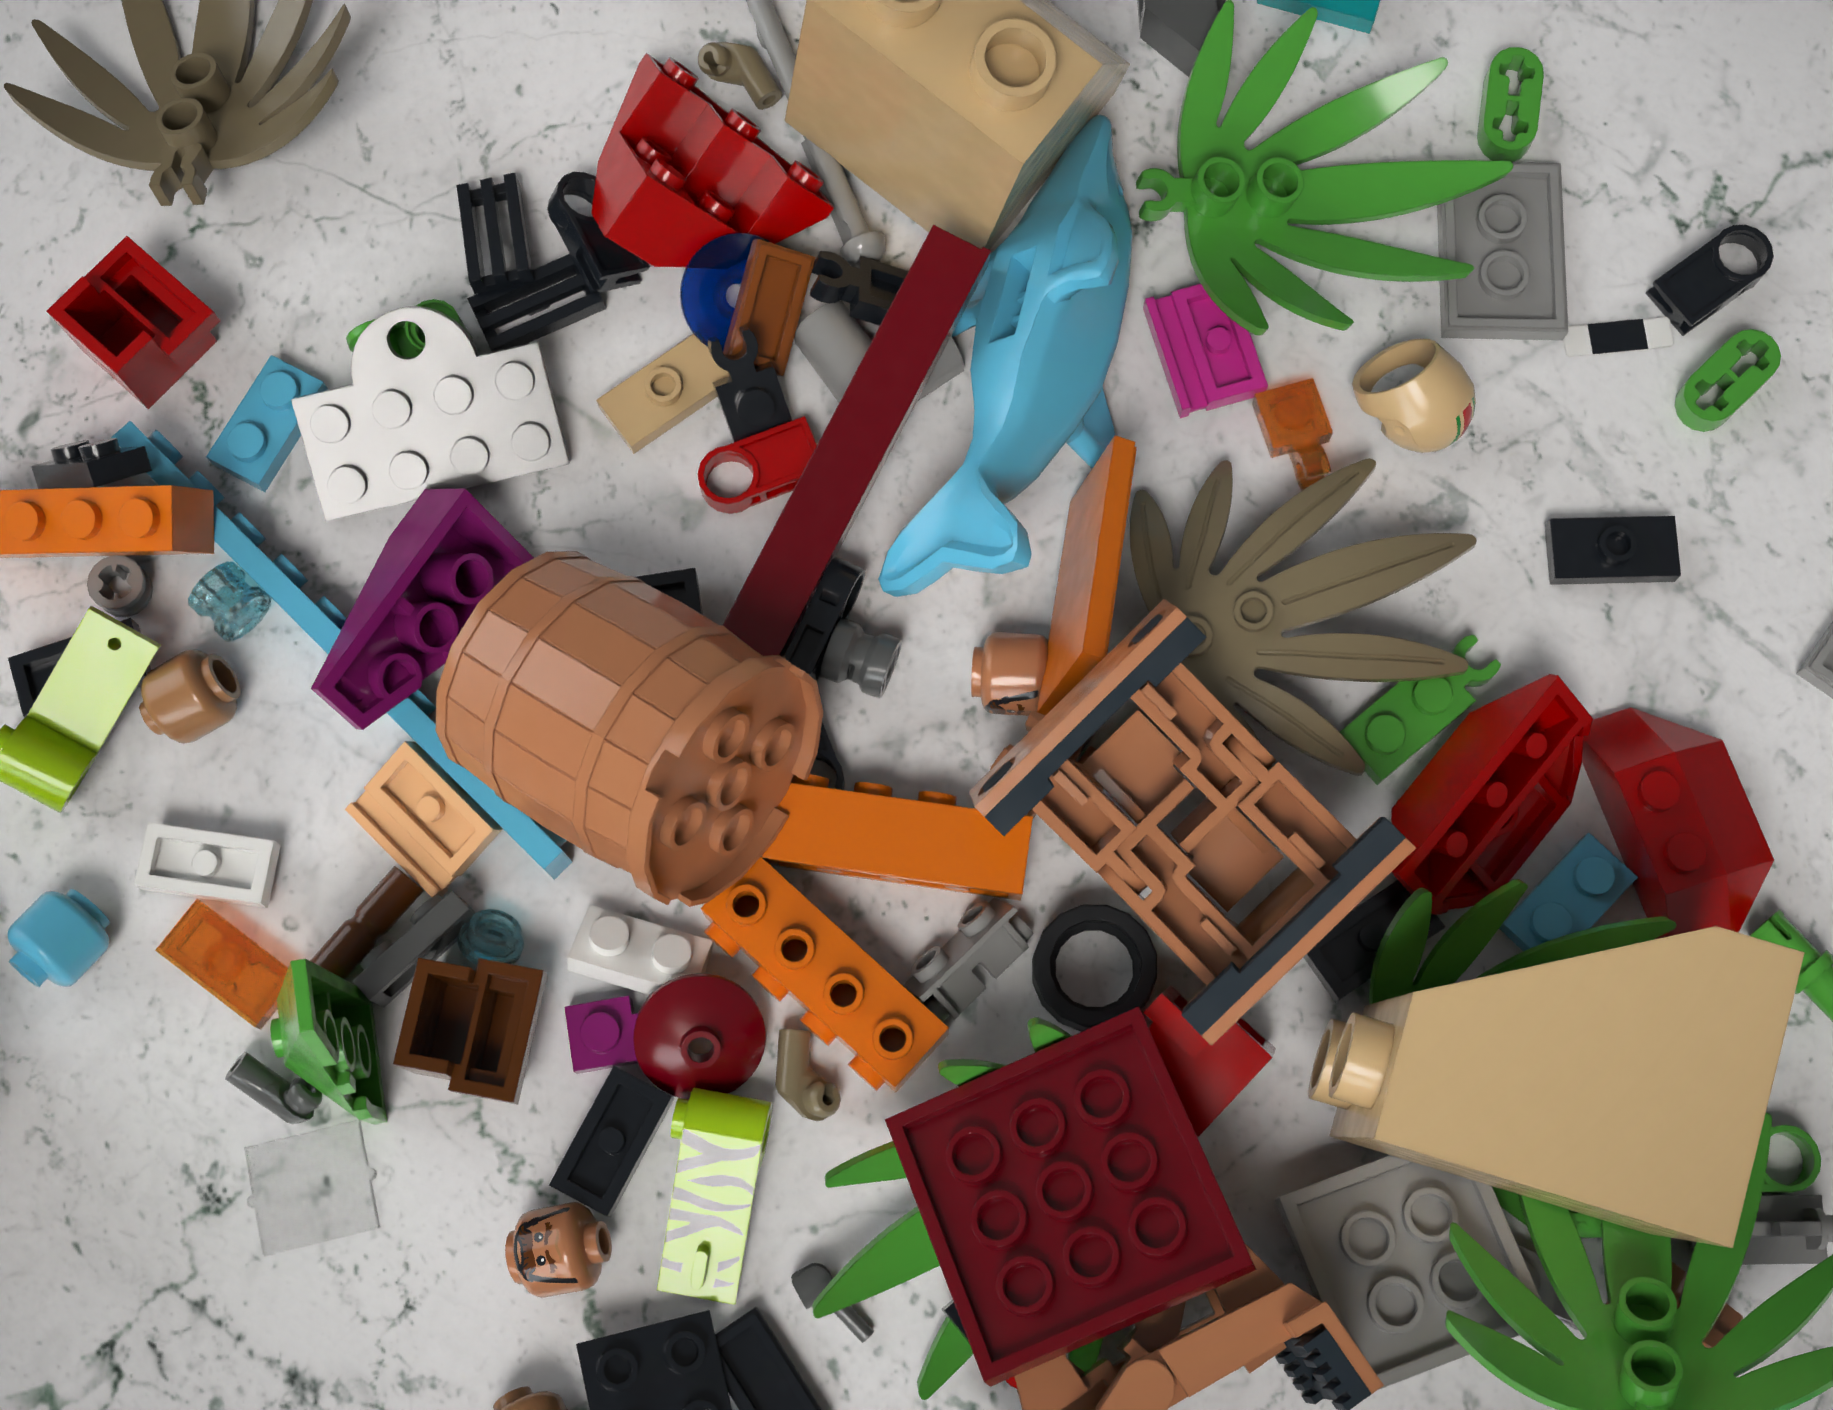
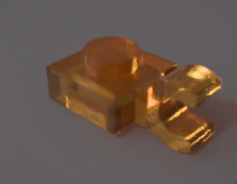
(1296, 425)

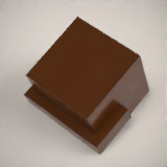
(472, 1026)

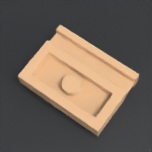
(423, 819)

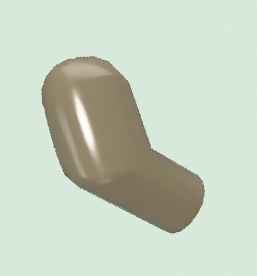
(742, 67)
(799, 1082)

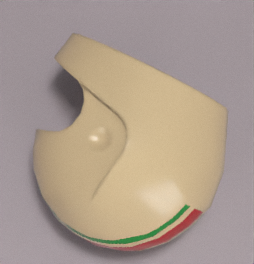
(1426, 410)

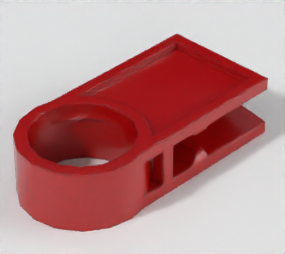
(773, 457)

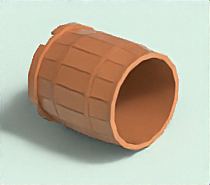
(627, 723)

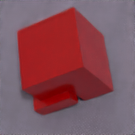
(136, 321)
(1202, 1073)

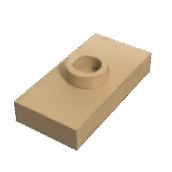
(662, 393)

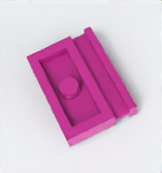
(1202, 351)

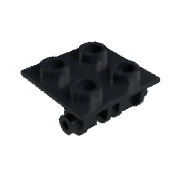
(656, 1367)

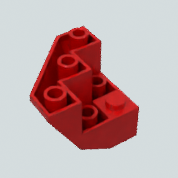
(693, 172)

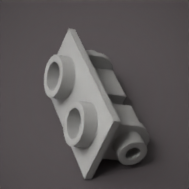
(982, 939)
(1789, 1231)

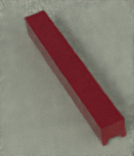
(857, 442)

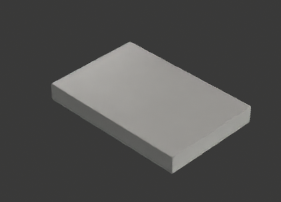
(1518, 257)

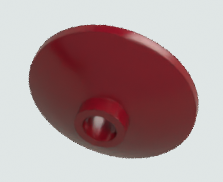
(693, 1009)

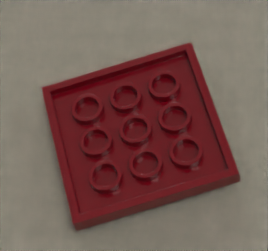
(1067, 1197)

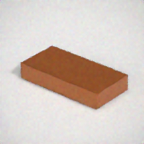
(770, 302)

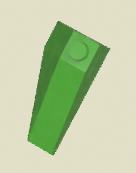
(330, 1039)

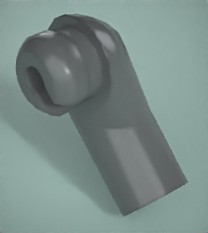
(289, 1101)

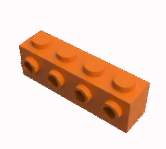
(826, 974)

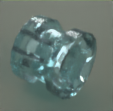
(229, 601)

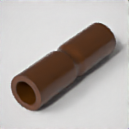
(371, 920)

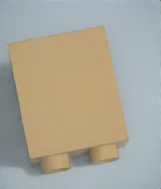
(948, 101)
(1582, 1080)

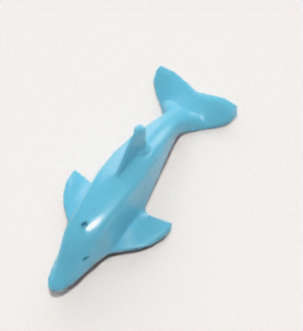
(1037, 369)

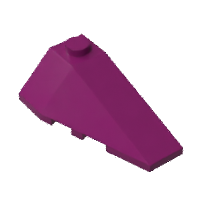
(415, 603)

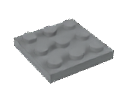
(1385, 1259)

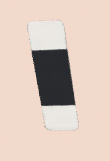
(1618, 336)

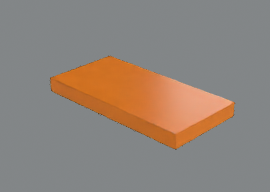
(1088, 573)

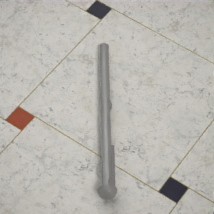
(846, 213)

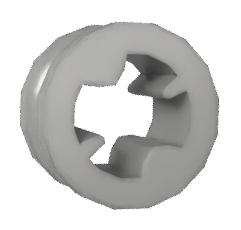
(101, 592)

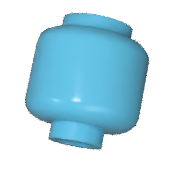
(58, 938)

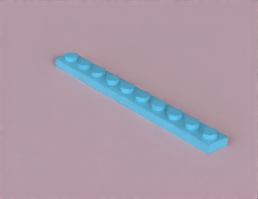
(323, 624)

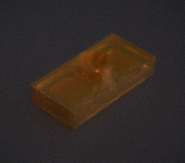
(225, 963)

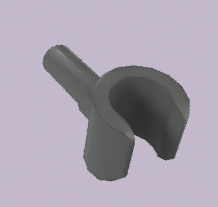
(810, 1283)

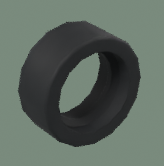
(1093, 918)

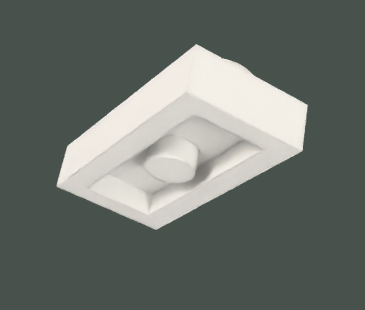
(207, 864)
(634, 951)

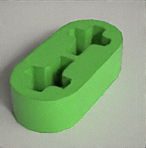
(1522, 107)
(1736, 389)

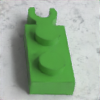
(1413, 715)

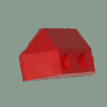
(1492, 793)
(1677, 819)

